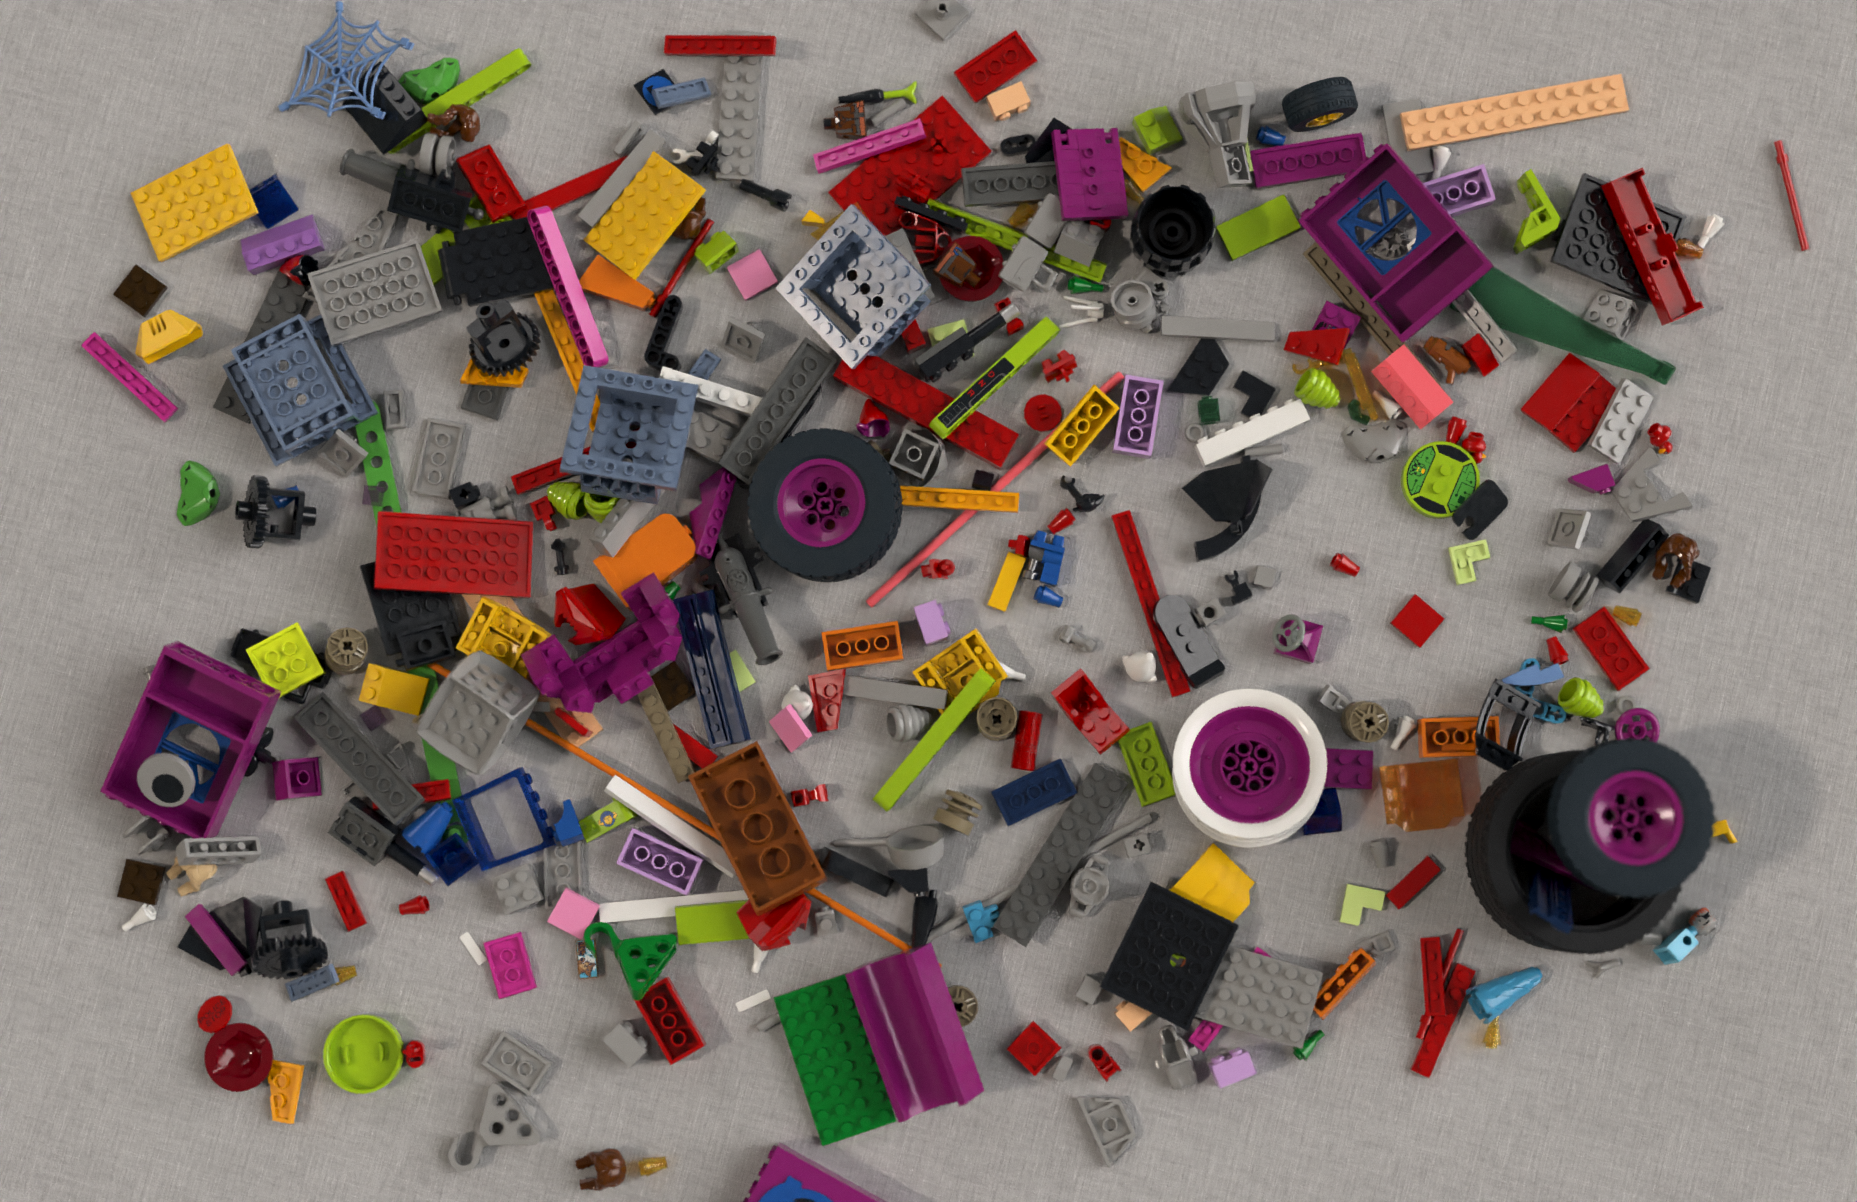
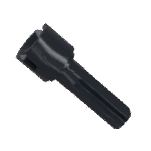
(776, 198)

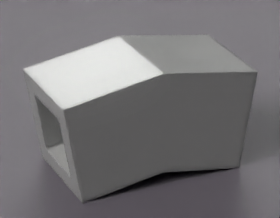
(1062, 1068)

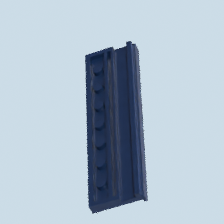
(712, 669)
(1550, 897)

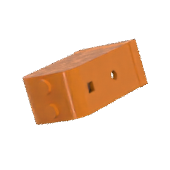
(657, 547)

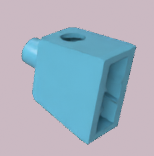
(1677, 945)

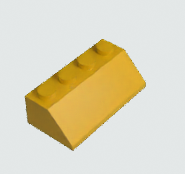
(1081, 425)

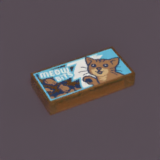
(586, 962)

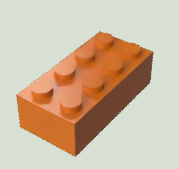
(862, 646)
(1452, 736)

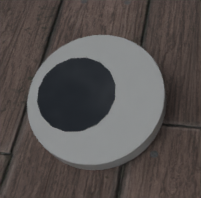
(166, 779)

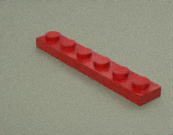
(719, 45)
(1441, 1025)

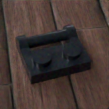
(1691, 589)

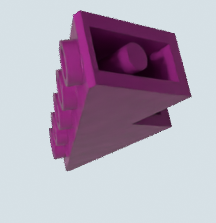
(709, 515)

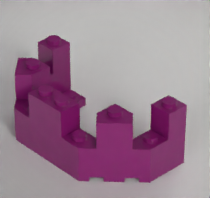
(617, 664)

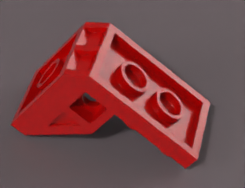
(1089, 711)

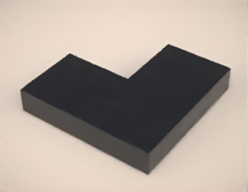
(1258, 393)

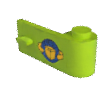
(605, 820)

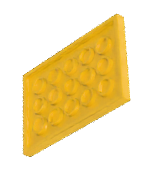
(194, 202)
(644, 215)

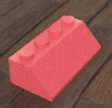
(1412, 386)

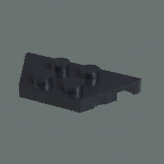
(1201, 370)

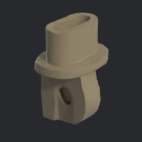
(885, 452)

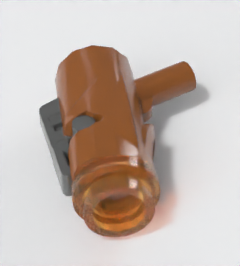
(1449, 355)

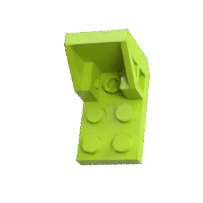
(1542, 220)

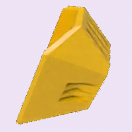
(165, 335)

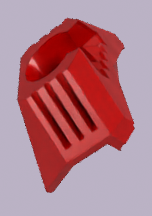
(588, 612)
(775, 926)

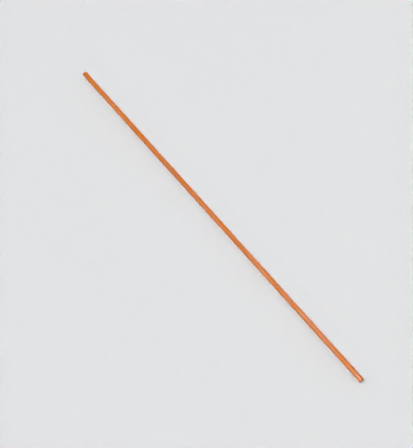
(691, 819)

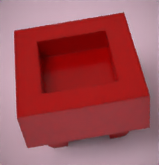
(1020, 545)

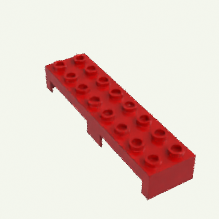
(1650, 247)

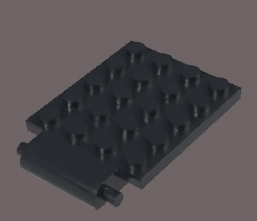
(493, 263)
(413, 623)

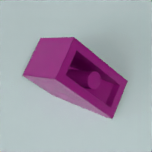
(1594, 480)

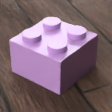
(931, 622)
(1231, 1067)

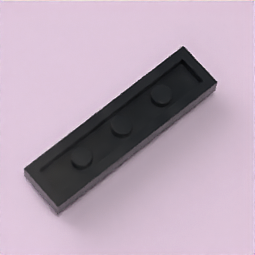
(940, 216)

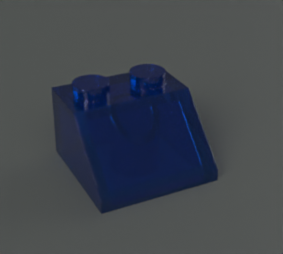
(1327, 815)
(452, 858)

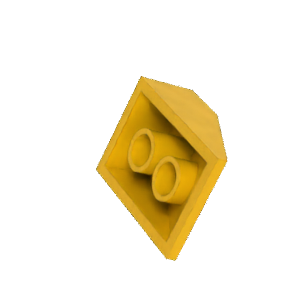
(393, 689)

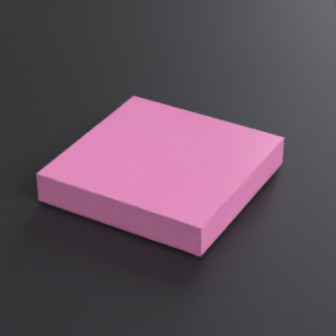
(752, 274)
(790, 728)
(573, 913)

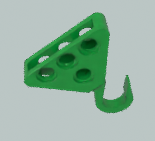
(645, 948)

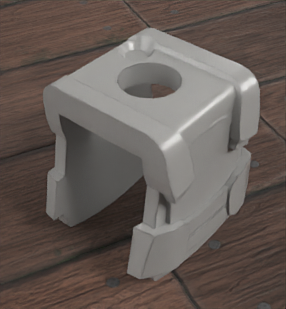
(142, 828)

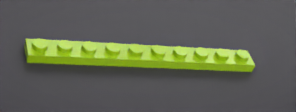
(1007, 237)

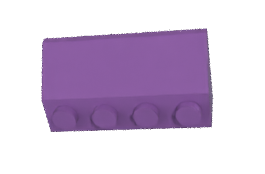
(281, 244)

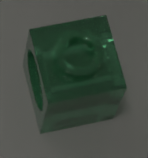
(1208, 410)

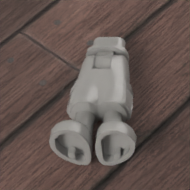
(484, 507)

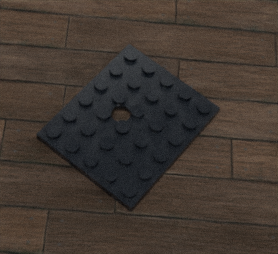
(1593, 248)
(1142, 964)

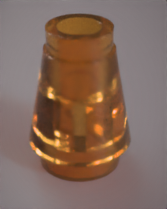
(1688, 249)

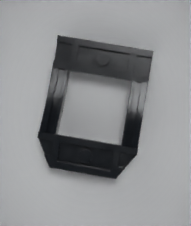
(1525, 709)

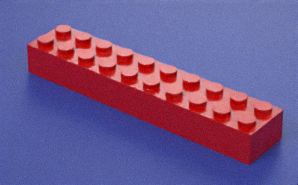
(922, 403)

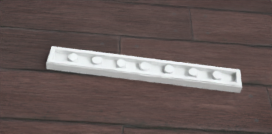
(670, 824)
(661, 906)

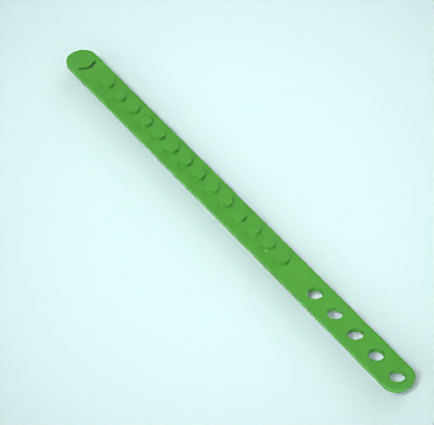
(438, 765)

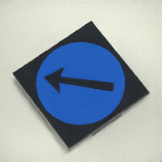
(655, 81)

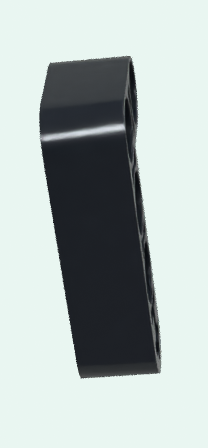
(667, 332)
(855, 872)

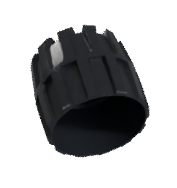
(1177, 210)

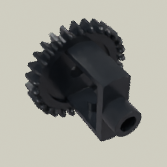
(502, 339)
(254, 510)
(287, 957)

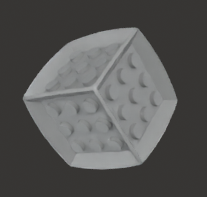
(477, 712)

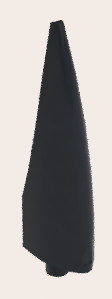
(923, 917)

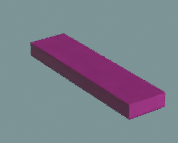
(216, 939)

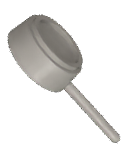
(908, 848)

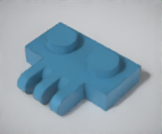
(980, 919)

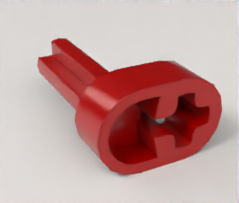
(415, 1049)

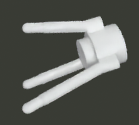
(1093, 309)

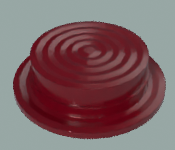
(988, 267)
(238, 1057)

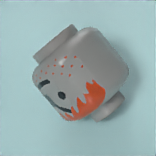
(1702, 920)

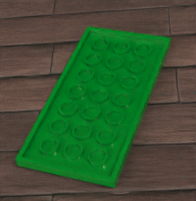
(834, 1060)

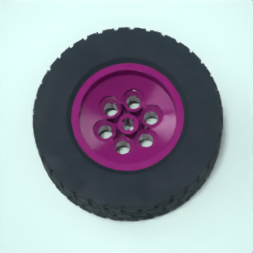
(794, 474)
(1672, 797)

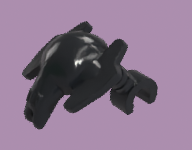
(1084, 503)

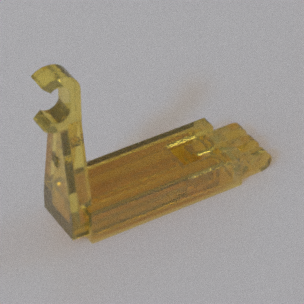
(1356, 376)

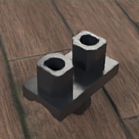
(697, 166)

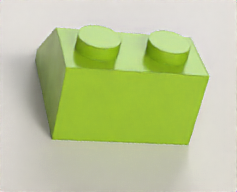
(1156, 129)
(716, 251)

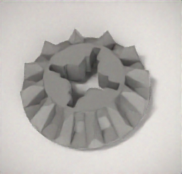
(1394, 251)

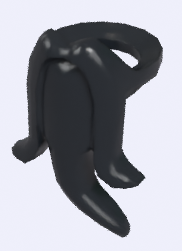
(1599, 726)

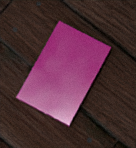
(510, 965)

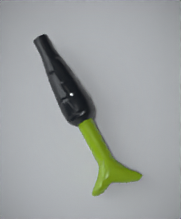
(877, 95)

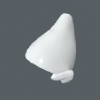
(1140, 666)
(799, 700)

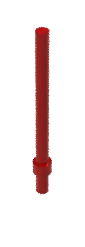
(1782, 160)
(681, 268)
(1426, 1021)

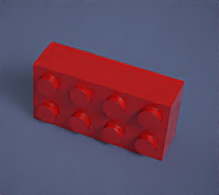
(670, 1021)

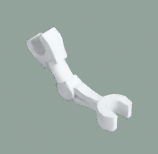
(711, 139)

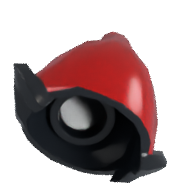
(298, 267)

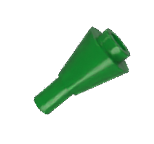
(1080, 285)
(1555, 623)
(1309, 1045)

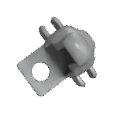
(1176, 1058)

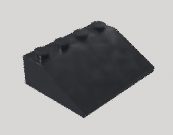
(401, 111)

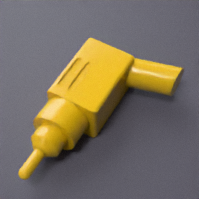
(1721, 827)

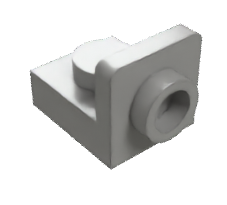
(825, 921)

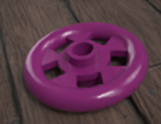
(1645, 716)

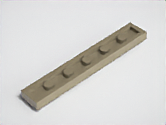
(666, 733)

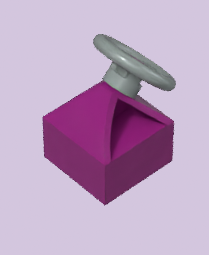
(1296, 638)

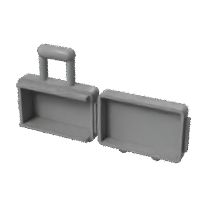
(1029, 251)

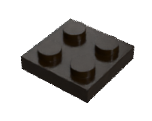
(140, 290)
(672, 685)
(141, 881)

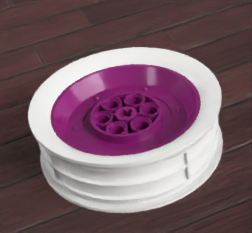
(1260, 723)

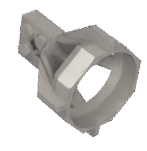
(1207, 120)

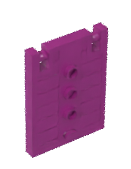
(1089, 174)

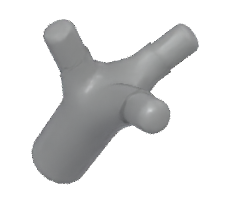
(1603, 966)

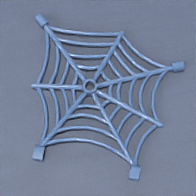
(340, 72)

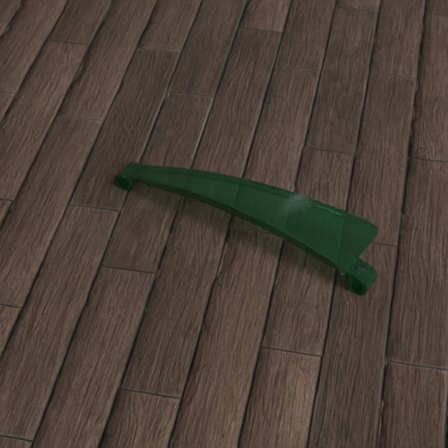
(1538, 318)

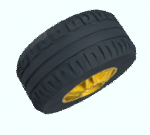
(1319, 104)

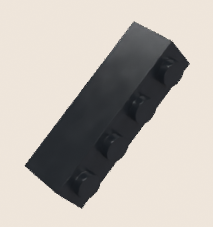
(1632, 555)

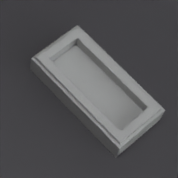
(628, 139)

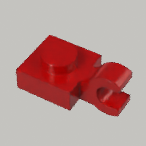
(543, 511)

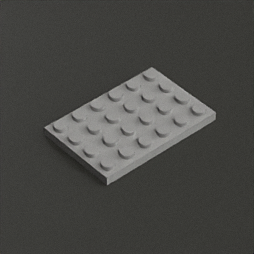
(374, 292)
(1262, 997)

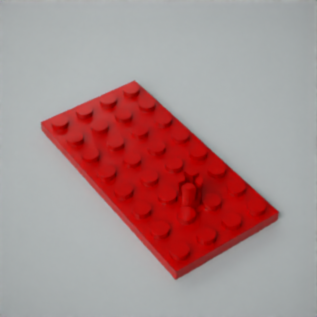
(938, 157)
(453, 555)

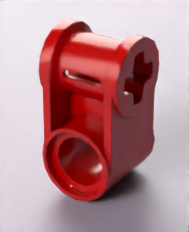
(1105, 1064)

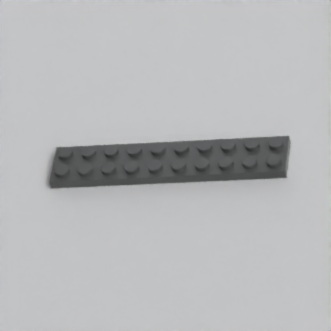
(1060, 855)

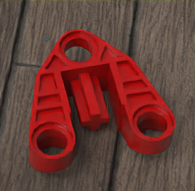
(921, 223)

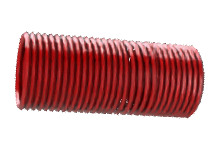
(1027, 733)

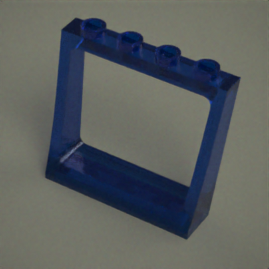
(475, 832)

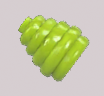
(1317, 389)
(567, 499)
(599, 505)
(1580, 698)

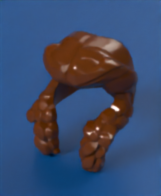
(466, 122)
(690, 225)
(1683, 548)
(609, 1167)

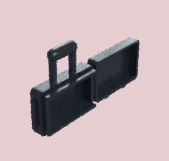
(247, 639)

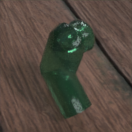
(1355, 413)

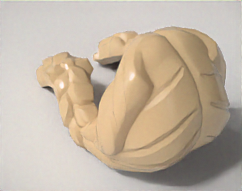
(196, 874)

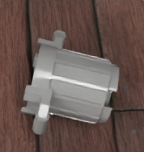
(1089, 886)

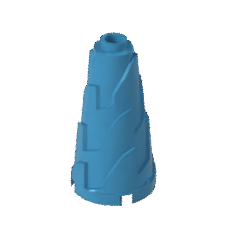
(1497, 995)

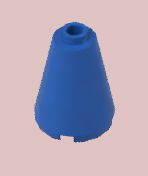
(429, 827)

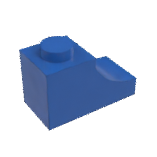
(568, 828)

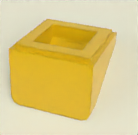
(812, 219)

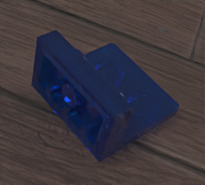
(272, 201)

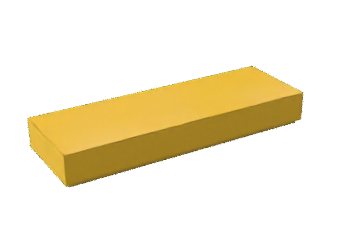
(1006, 581)

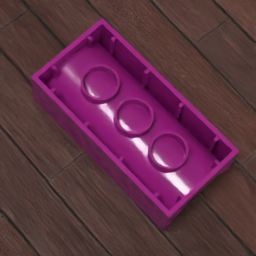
(914, 1031)

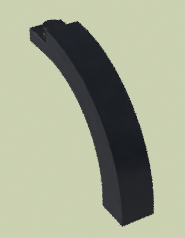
(1223, 541)

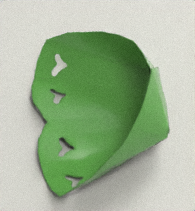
(431, 80)
(196, 493)

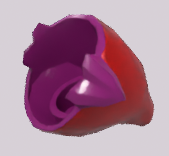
(873, 421)

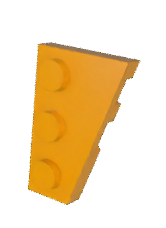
(1140, 166)
(476, 377)
(285, 1086)

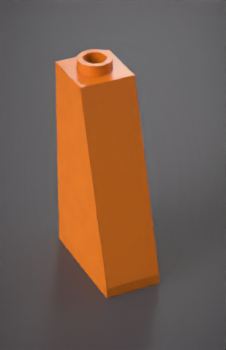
(615, 285)

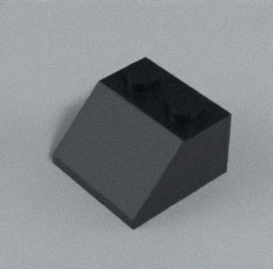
(912, 880)

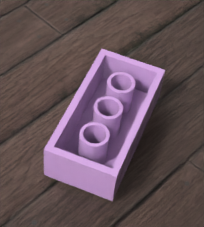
(1463, 190)
(1137, 416)
(660, 861)

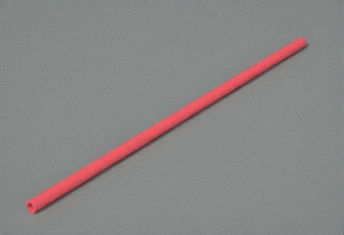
(967, 514)

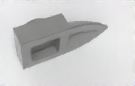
(1333, 700)

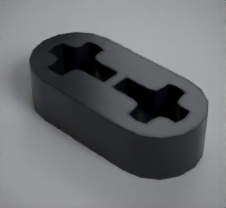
(1016, 140)

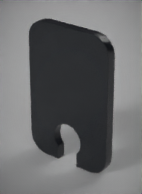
(1482, 507)

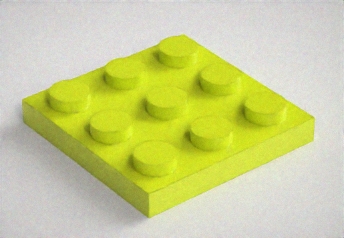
(286, 660)

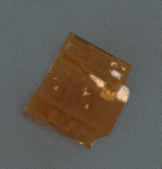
(1422, 794)

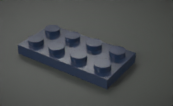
(1034, 792)

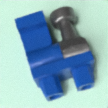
(1048, 554)

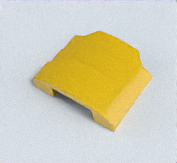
(501, 634)
(958, 665)
(1216, 884)

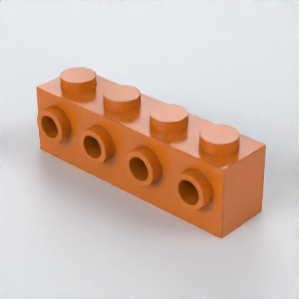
(1344, 980)

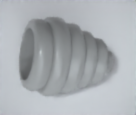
(907, 722)

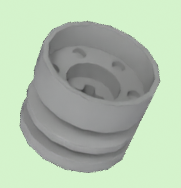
(1572, 586)

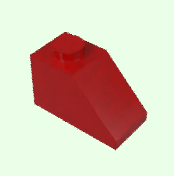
(1480, 355)

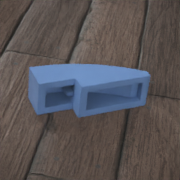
(1534, 676)

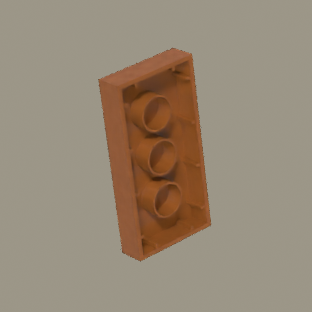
(757, 828)

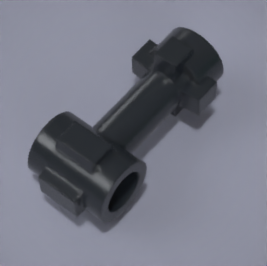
(559, 547)

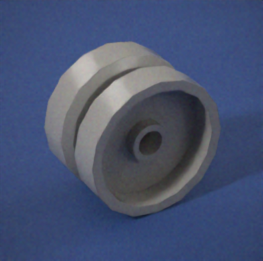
(437, 154)
(1133, 304)

